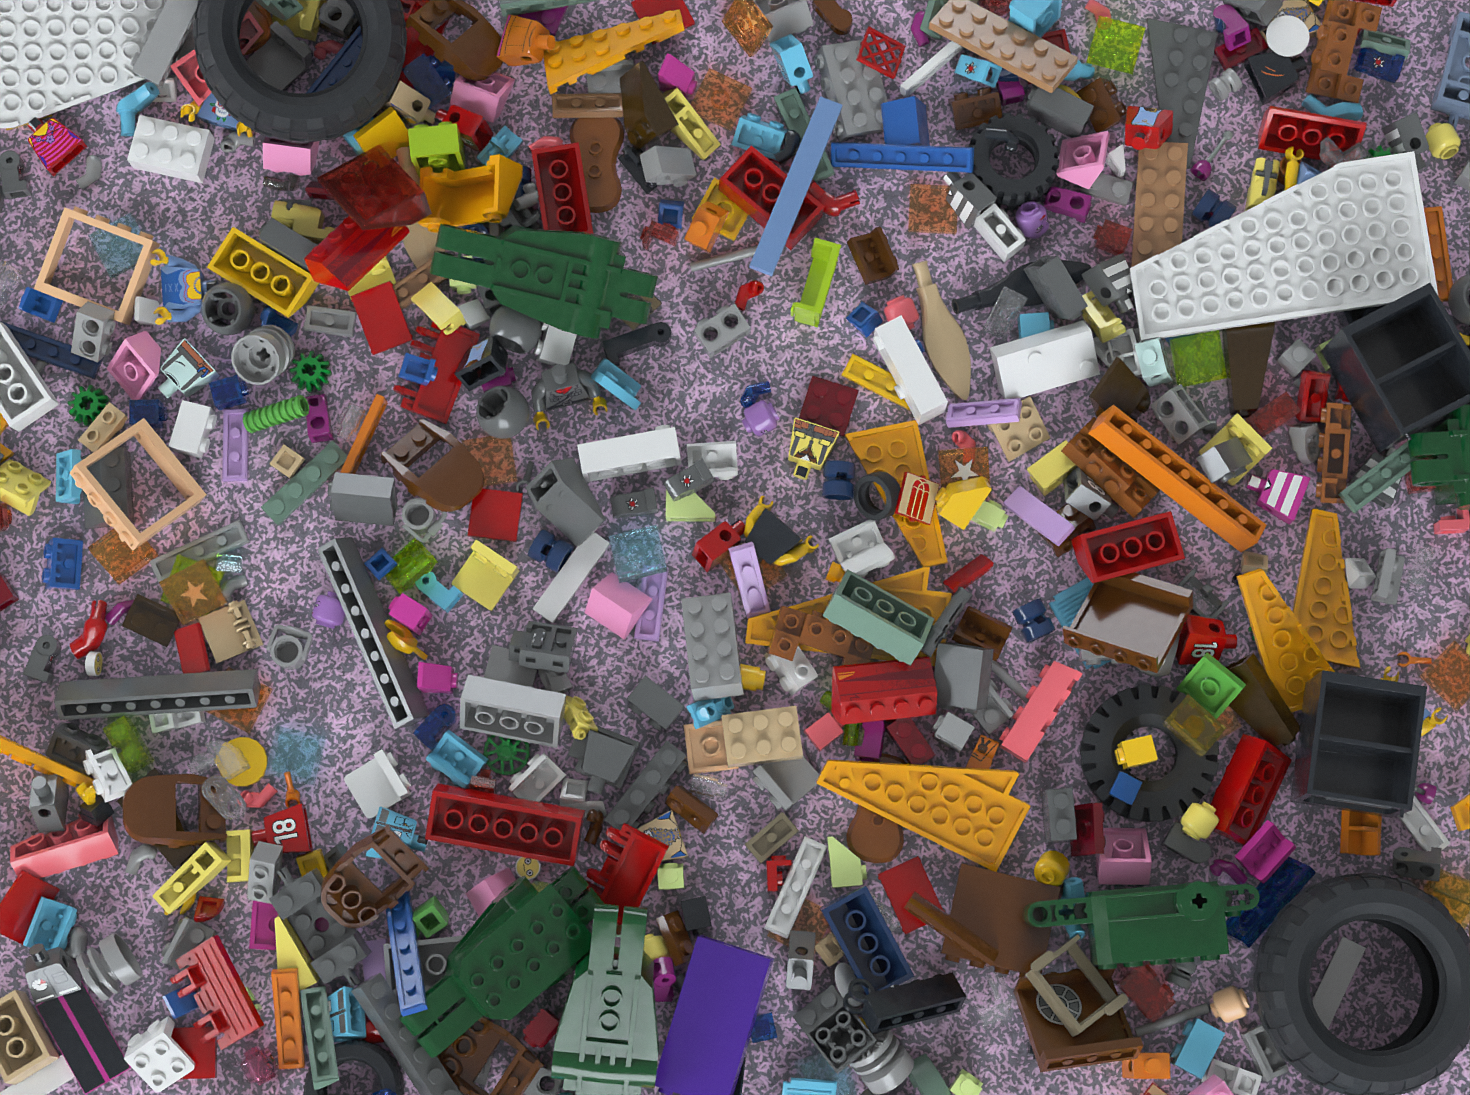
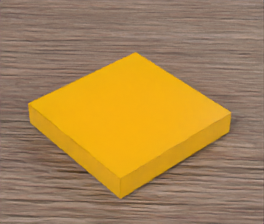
(384, 130)
(736, 216)

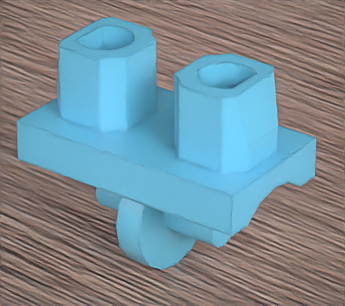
(503, 143)
(710, 710)

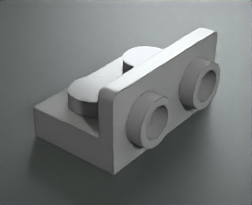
(609, 78)
(1388, 577)
(997, 711)
(187, 937)

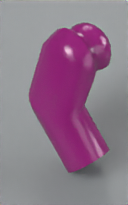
(920, 36)
(1229, 868)

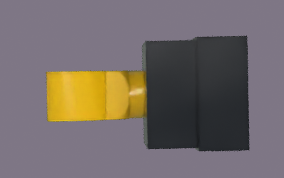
(94, 808)

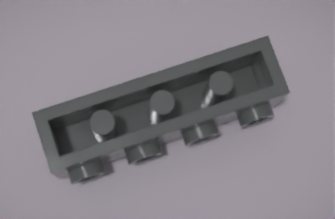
(647, 786)

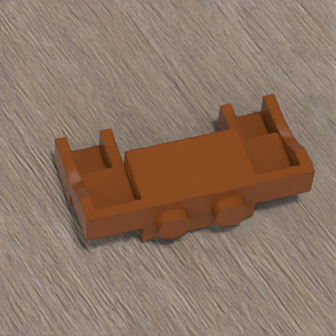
(1335, 48)
(1335, 447)
(1109, 471)
(816, 632)

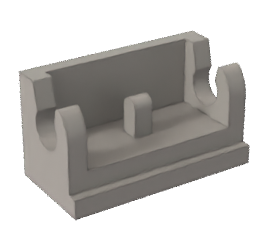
(1263, 1053)

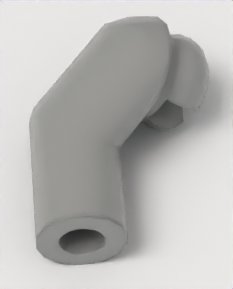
(234, 141)
(528, 199)
(138, 855)

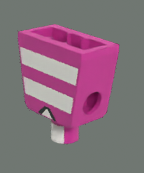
(1279, 493)

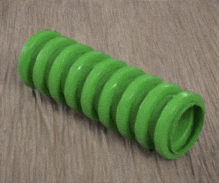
(276, 413)

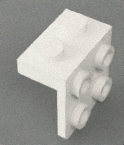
(861, 549)
(378, 784)
(158, 1056)

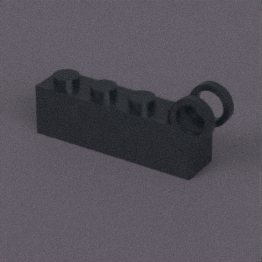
(907, 1002)

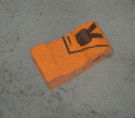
(982, 753)

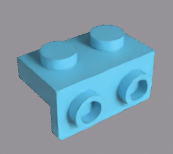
(456, 759)
(51, 924)

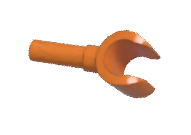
(1413, 660)
(291, 794)

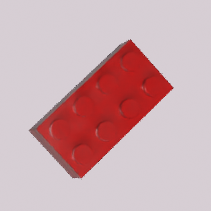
(755, 187)

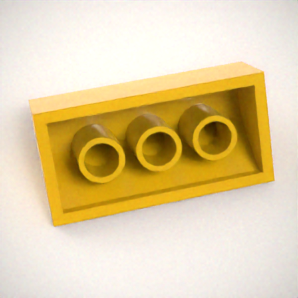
(263, 273)

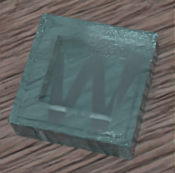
(229, 563)

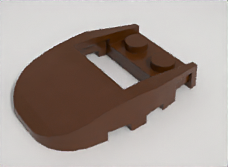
(472, 52)
(449, 482)
(151, 812)
(352, 896)
(472, 1050)

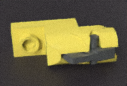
(1262, 182)
(302, 218)

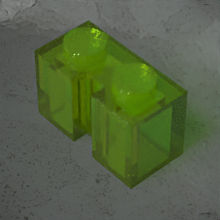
(134, 752)

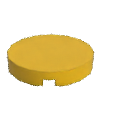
(257, 759)

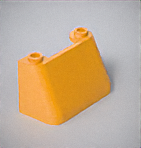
(471, 193)

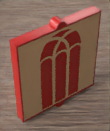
(917, 498)

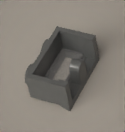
(1204, 601)

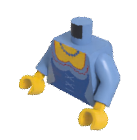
(181, 288)

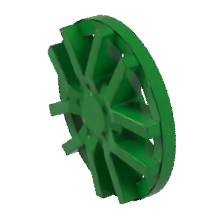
(506, 752)

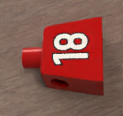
(1202, 636)
(287, 829)

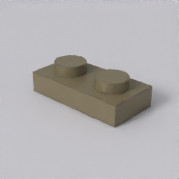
(771, 837)

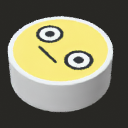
(93, 663)
(528, 867)

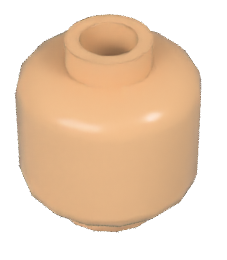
(1230, 1004)

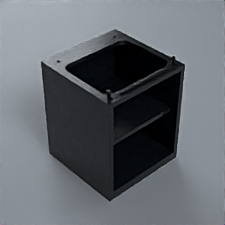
(1402, 367)
(1358, 744)

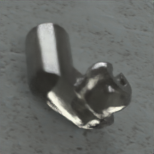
(277, 184)

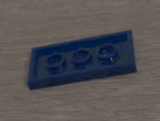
(1274, 895)

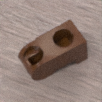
(833, 15)

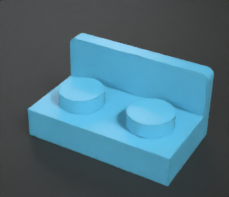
(761, 135)
(617, 383)
(65, 484)

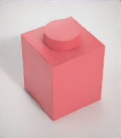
(824, 731)

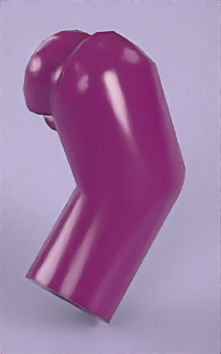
(118, 611)

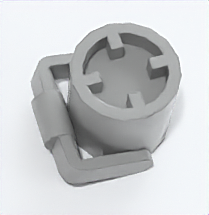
(421, 519)
(287, 650)

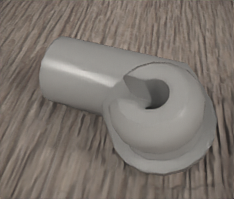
(93, 172)
(231, 585)
(77, 942)

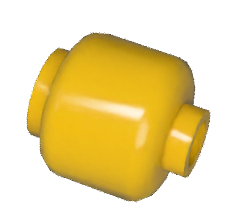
(1052, 868)

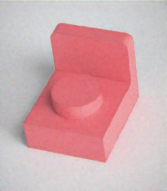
(1451, 525)

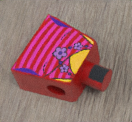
(54, 144)

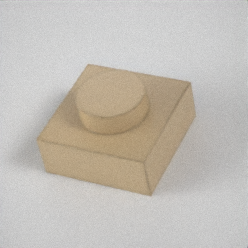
(287, 461)
(1252, 561)
(829, 949)

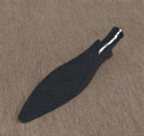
(1016, 281)

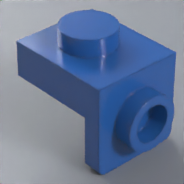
(40, 304)
(270, 317)
(418, 369)

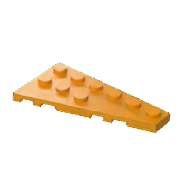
(605, 47)

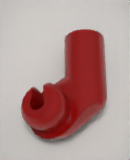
(746, 292)

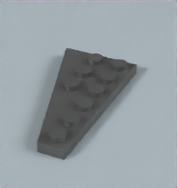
(1181, 75)

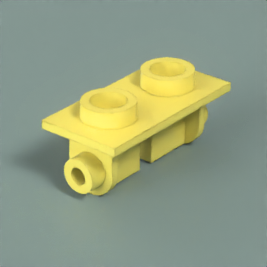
(578, 717)

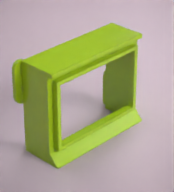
(817, 283)

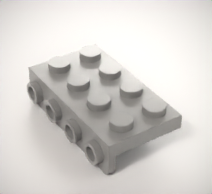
(853, 86)

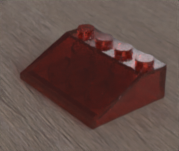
(376, 191)

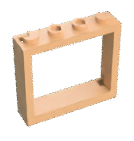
(58, 243)
(164, 459)

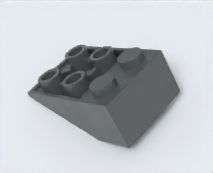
(566, 500)
(834, 1030)

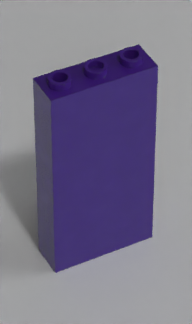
(713, 1019)

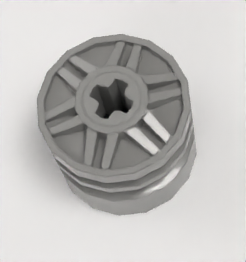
(263, 354)
(104, 969)
(884, 1064)

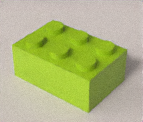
(437, 147)

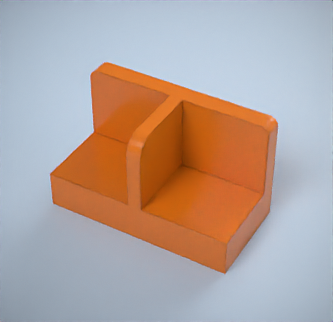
(1360, 834)

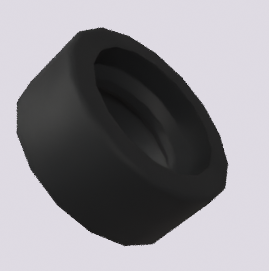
(863, 500)

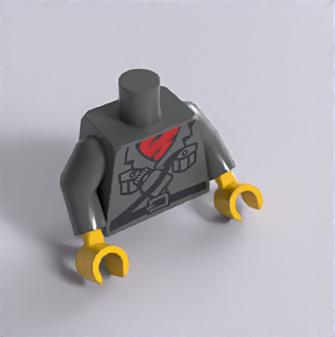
(564, 387)

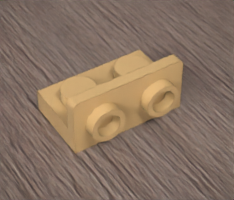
(103, 428)

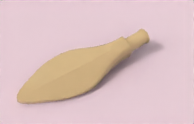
(419, 242)
(943, 336)

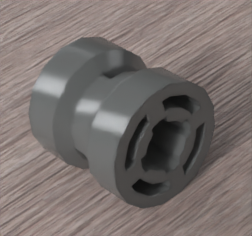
(1178, 978)

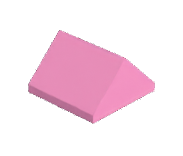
(1083, 158)
(616, 605)
(489, 889)

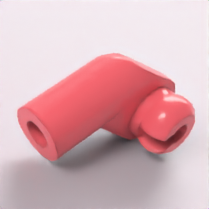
(1097, 9)
(258, 799)

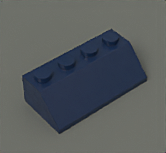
(866, 940)

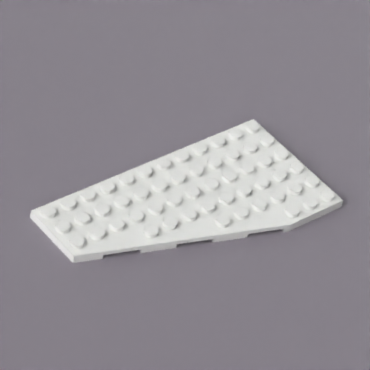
(68, 52)
(1312, 250)

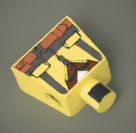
(810, 446)

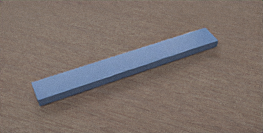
(796, 186)

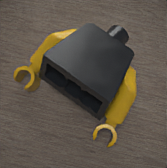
(773, 538)

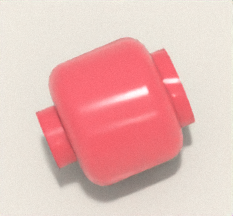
(904, 307)

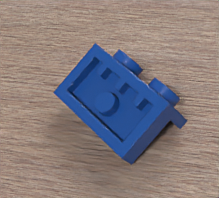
(63, 564)

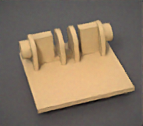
(1021, 436)
(230, 631)

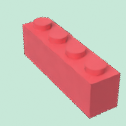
(188, 70)
(1039, 710)
(66, 849)

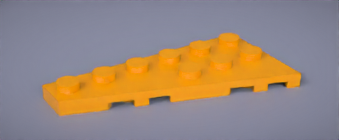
(896, 451)
(1323, 594)
(1282, 642)

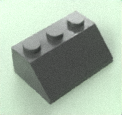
(115, 477)

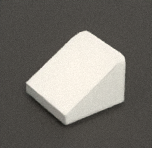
(169, 90)
(1116, 161)
(144, 311)
(474, 314)
(1358, 573)
(573, 791)

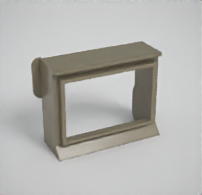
(1112, 1001)

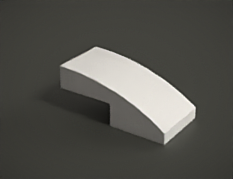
(172, 721)
(1237, 1079)

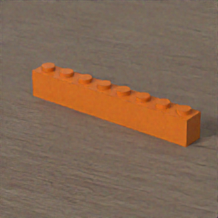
(1177, 478)

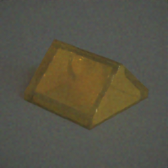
(1194, 726)
(1453, 893)

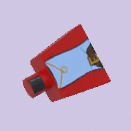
(1147, 127)

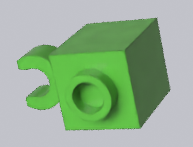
(430, 917)

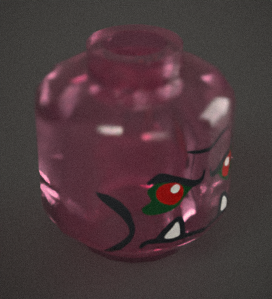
(259, 1065)

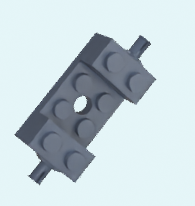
(1453, 90)

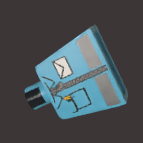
(792, 62)
(402, 826)
(346, 1016)

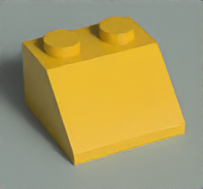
(962, 500)

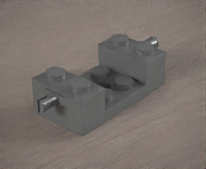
(333, 950)

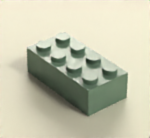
(878, 617)

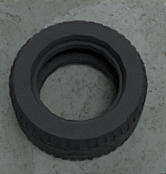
(372, 1055)

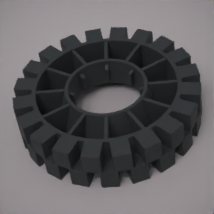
(1112, 723)

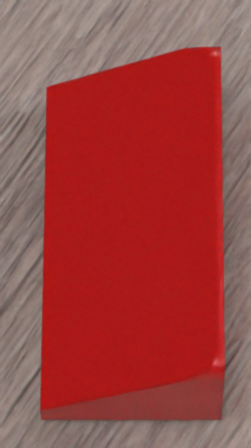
(1312, 395)
(968, 573)
(192, 649)

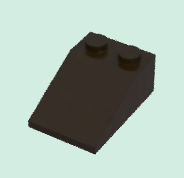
(644, 107)
(1122, 389)

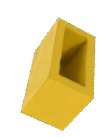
(1136, 752)

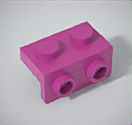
(1265, 852)

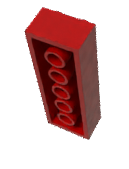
(505, 824)

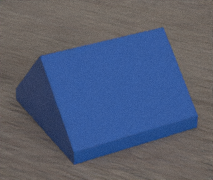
(905, 122)

